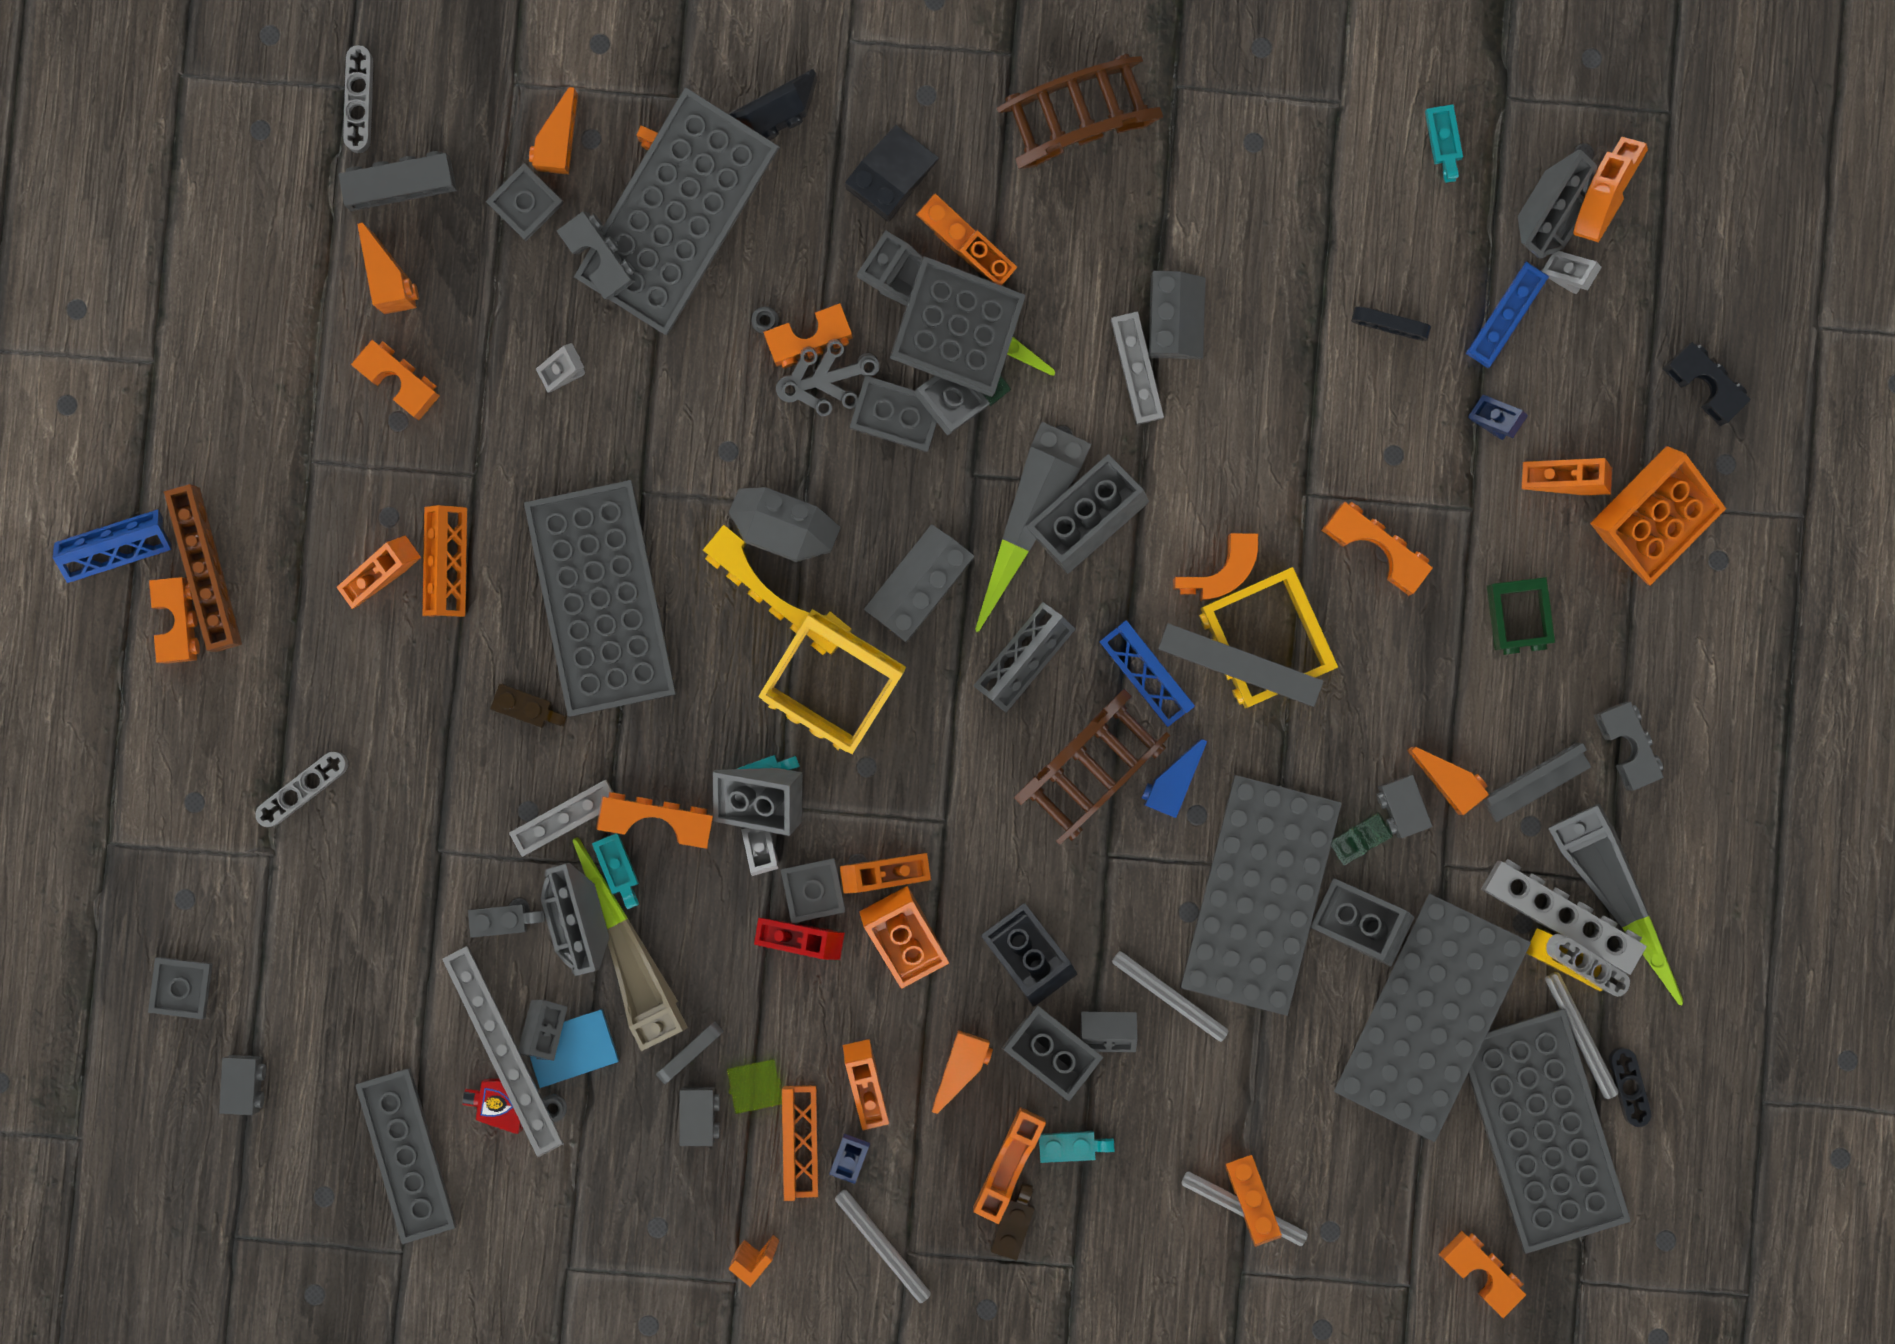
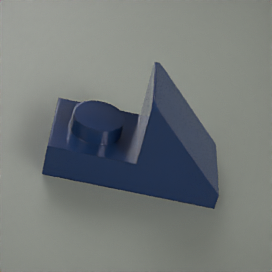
(1497, 417)
(849, 1158)

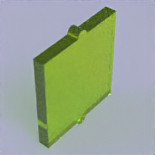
(754, 1086)

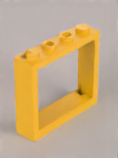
(1305, 614)
(855, 646)

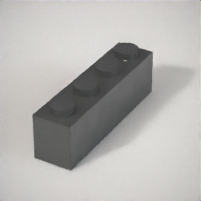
(397, 181)

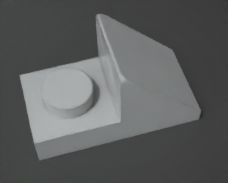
(1571, 271)
(561, 368)
(760, 851)

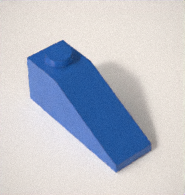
(1172, 784)

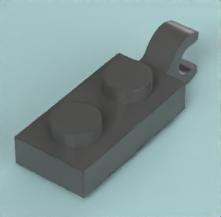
(502, 920)

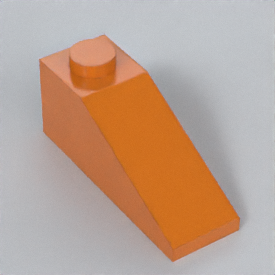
(555, 139)
(1568, 476)
(378, 571)
(1454, 783)
(885, 873)
(963, 1064)
(865, 1084)

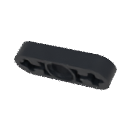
(1391, 323)
(1628, 1108)

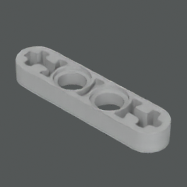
(355, 99)
(300, 787)
(1589, 963)

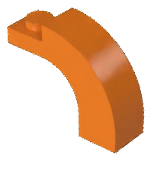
(1239, 563)

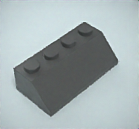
(1088, 513)
(919, 583)

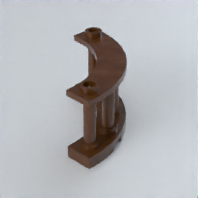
(1089, 130)
(1078, 751)

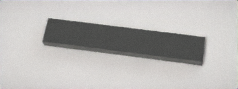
(1240, 665)

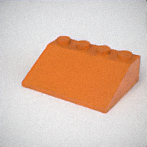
(1659, 514)

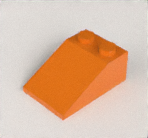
(388, 284)
(903, 937)

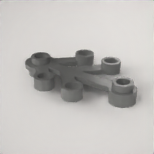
(823, 378)

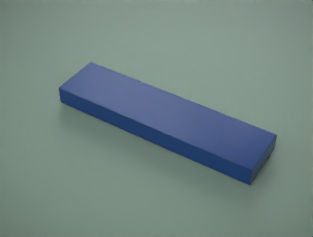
(1507, 315)

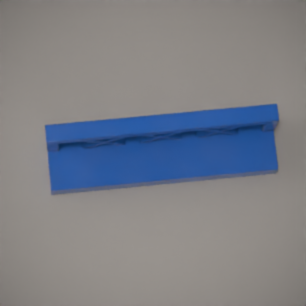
(109, 537)
(1155, 667)

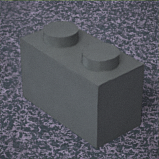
(1403, 806)
(242, 1085)
(698, 1116)

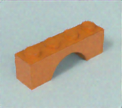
(1405, 567)
(619, 815)
(1008, 1165)

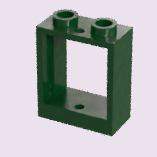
(1497, 621)

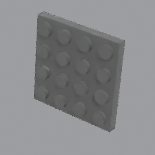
(957, 326)

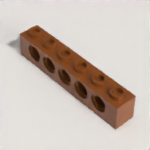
(202, 568)

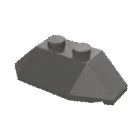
(1555, 203)
(782, 524)
(574, 918)

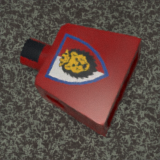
(493, 1106)

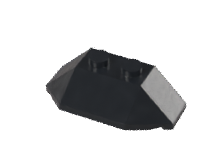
(780, 107)

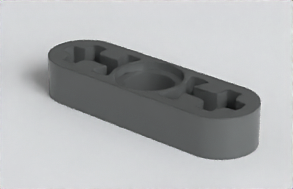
(689, 1052)

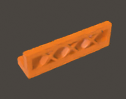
(435, 565)
(789, 1143)
(750, 1263)

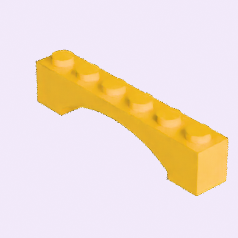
(728, 551)

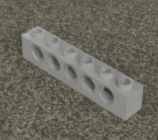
(1623, 957)

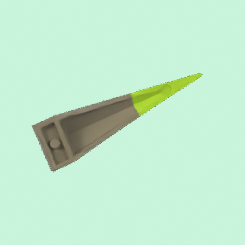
(645, 993)

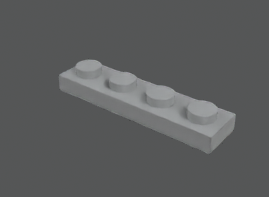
(1137, 368)
(560, 819)

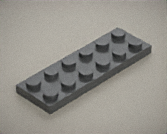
(406, 1156)

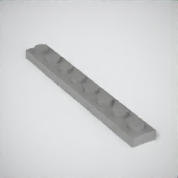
(502, 1051)

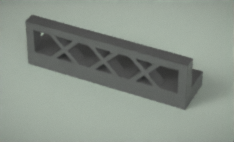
(1028, 659)
(1537, 782)

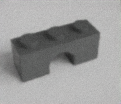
(613, 273)
(1642, 765)

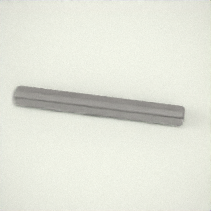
(1170, 996)
(1582, 1036)
(1232, 1203)
(882, 1246)

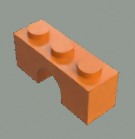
(787, 346)
(377, 363)
(180, 641)
(1253, 1200)
(1500, 1291)

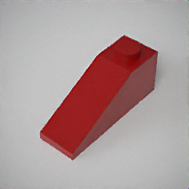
(799, 939)

